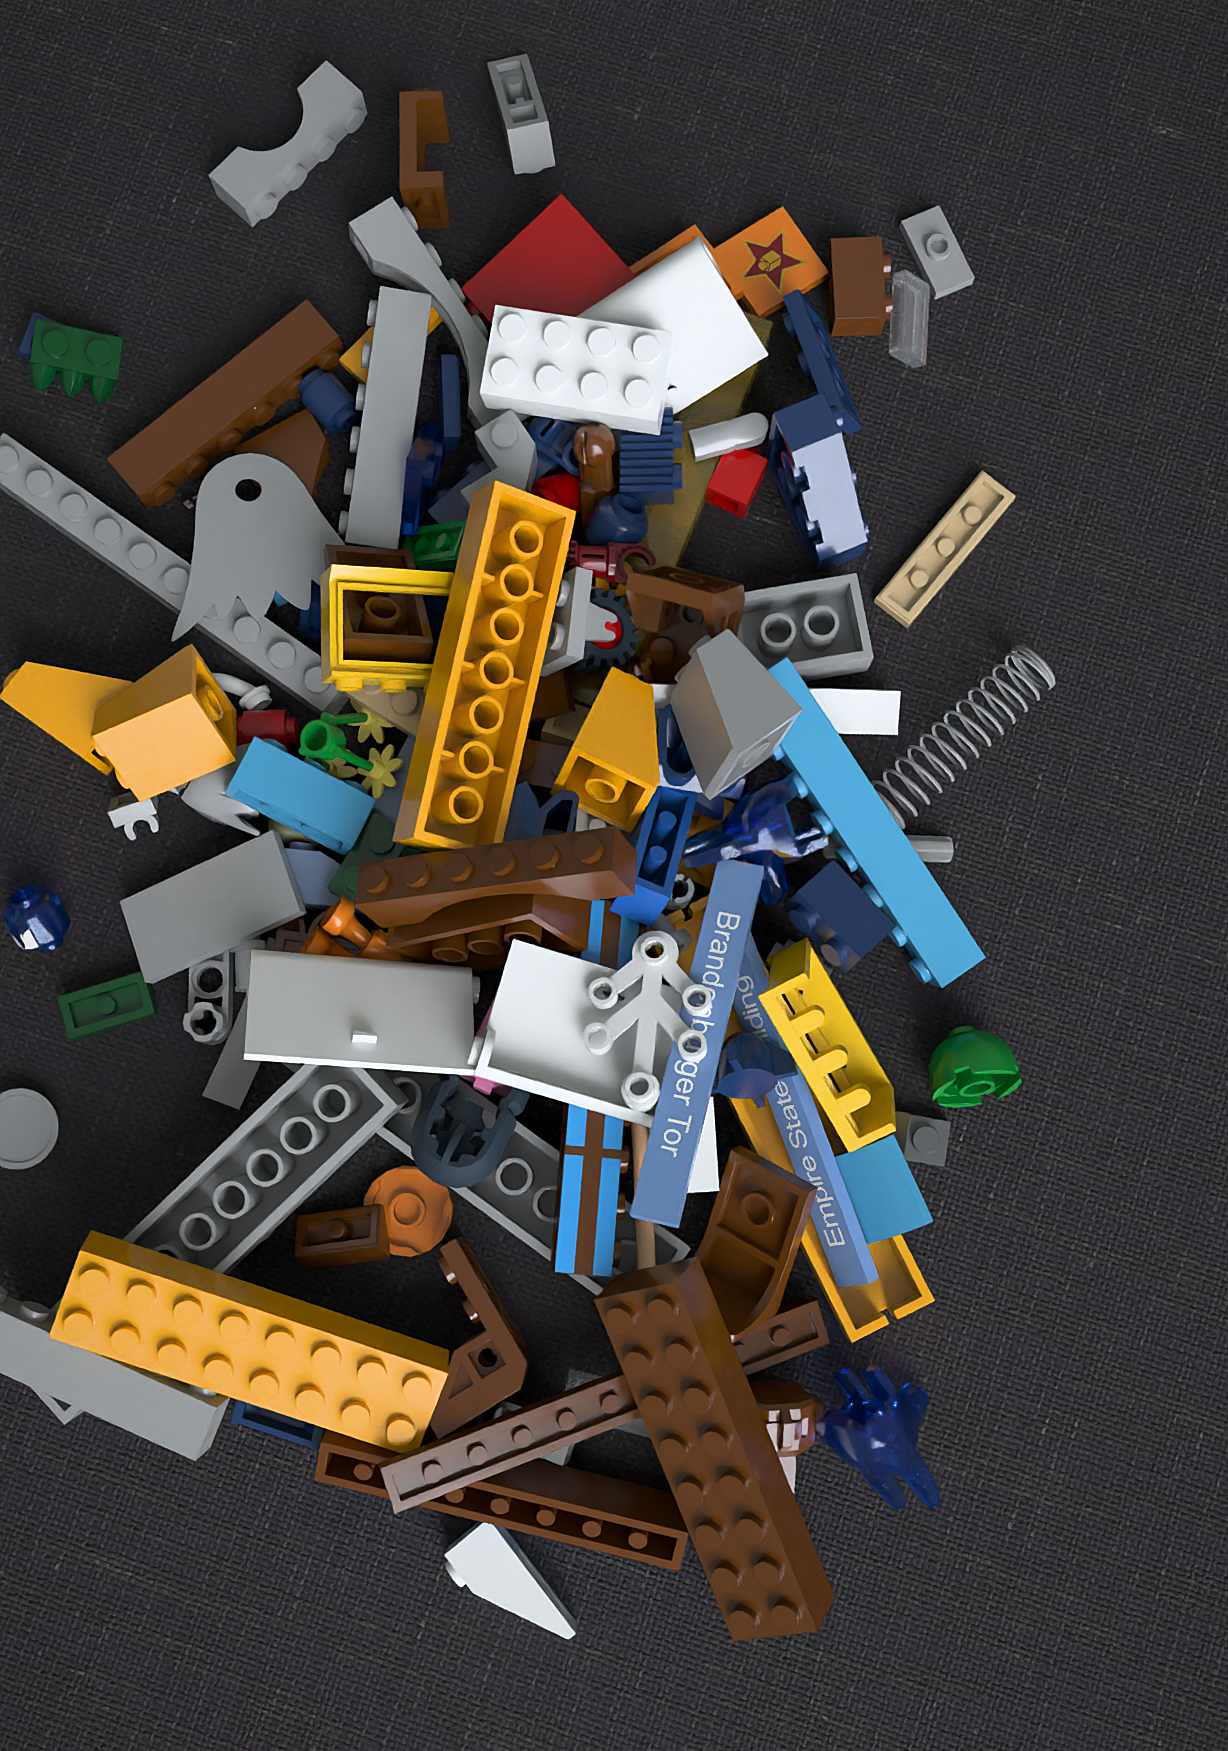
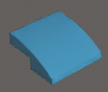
(882, 1190)

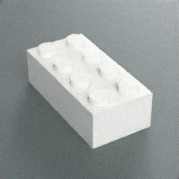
(577, 369)

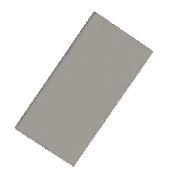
(212, 907)

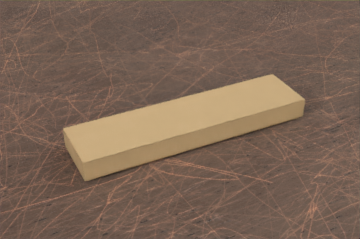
(944, 549)

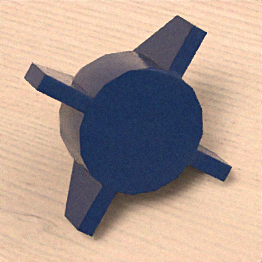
(751, 1067)

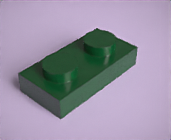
(107, 1006)

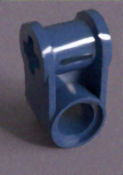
(555, 440)

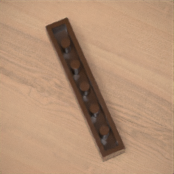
(227, 406)

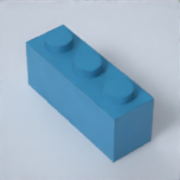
(301, 795)

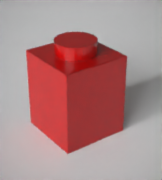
(736, 480)

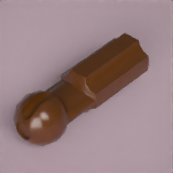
(593, 448)

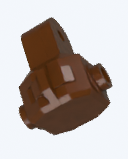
(789, 1418)

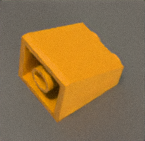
(63, 704)
(167, 727)
(615, 753)

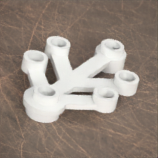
(648, 1010)

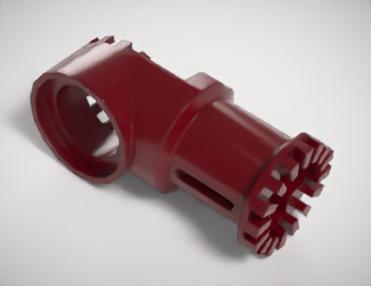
(608, 560)

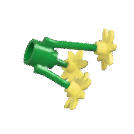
(326, 745)

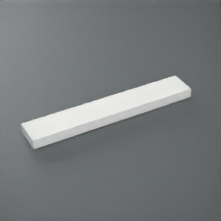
(847, 709)

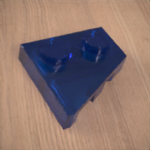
(420, 475)

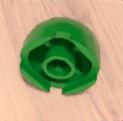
(971, 1065)

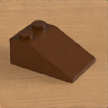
(381, 623)

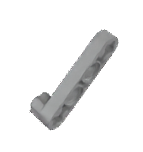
(199, 1011)

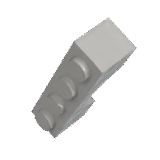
(259, 179)

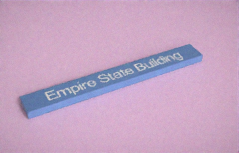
(806, 1140)

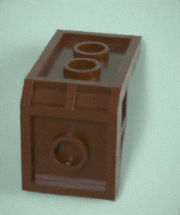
(678, 611)
(473, 1380)

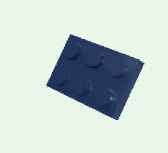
(819, 358)

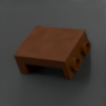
(420, 123)

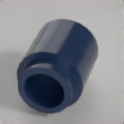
(329, 401)

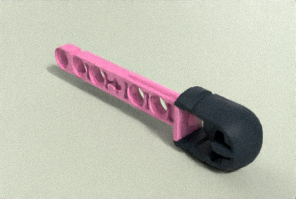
(450, 1156)

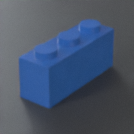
(659, 848)

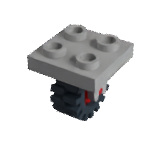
(588, 628)

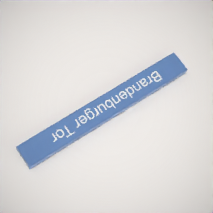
(688, 1084)

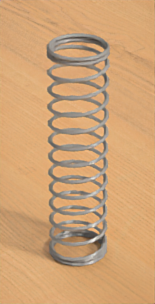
(1027, 676)

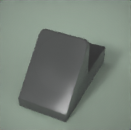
(922, 1138)

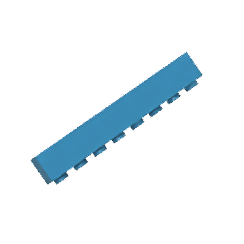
(872, 841)

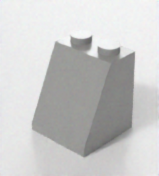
(729, 711)

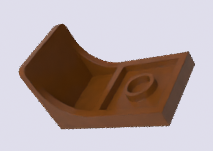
(753, 1238)

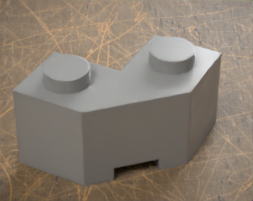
(508, 454)

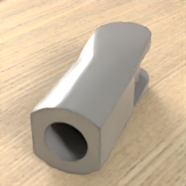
(727, 436)

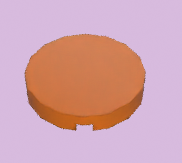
(414, 1209)

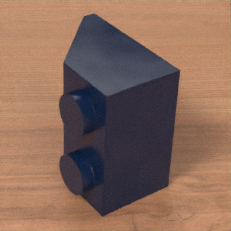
(838, 917)

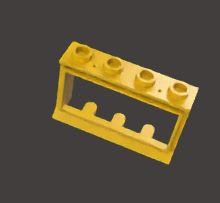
(353, 674)
(866, 1099)

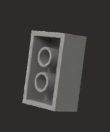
(812, 624)

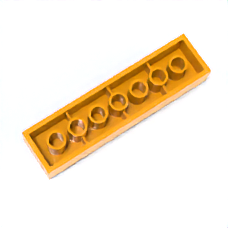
(485, 671)
(250, 1343)

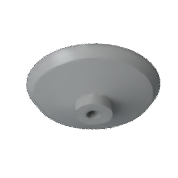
(26, 1128)

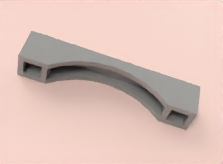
(395, 252)

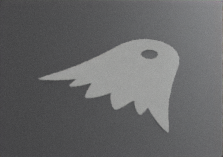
(253, 544)

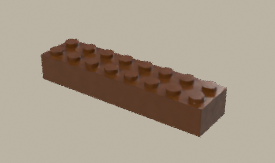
(715, 1450)

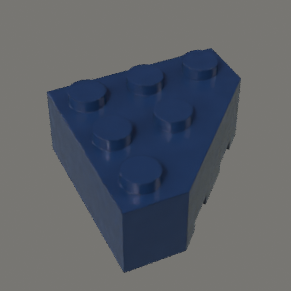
(817, 481)

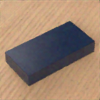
(448, 401)

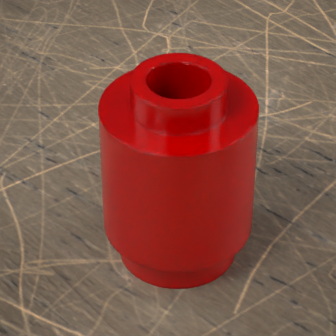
(559, 489)
(269, 724)

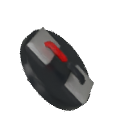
(189, 502)

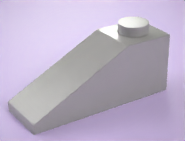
(521, 114)

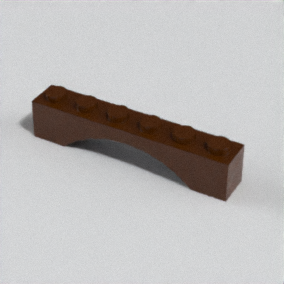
(571, 864)

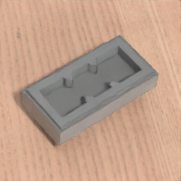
(936, 252)

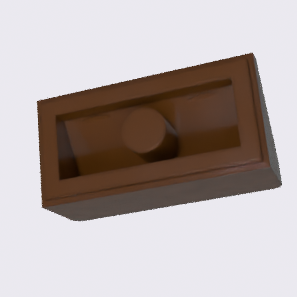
(342, 1237)

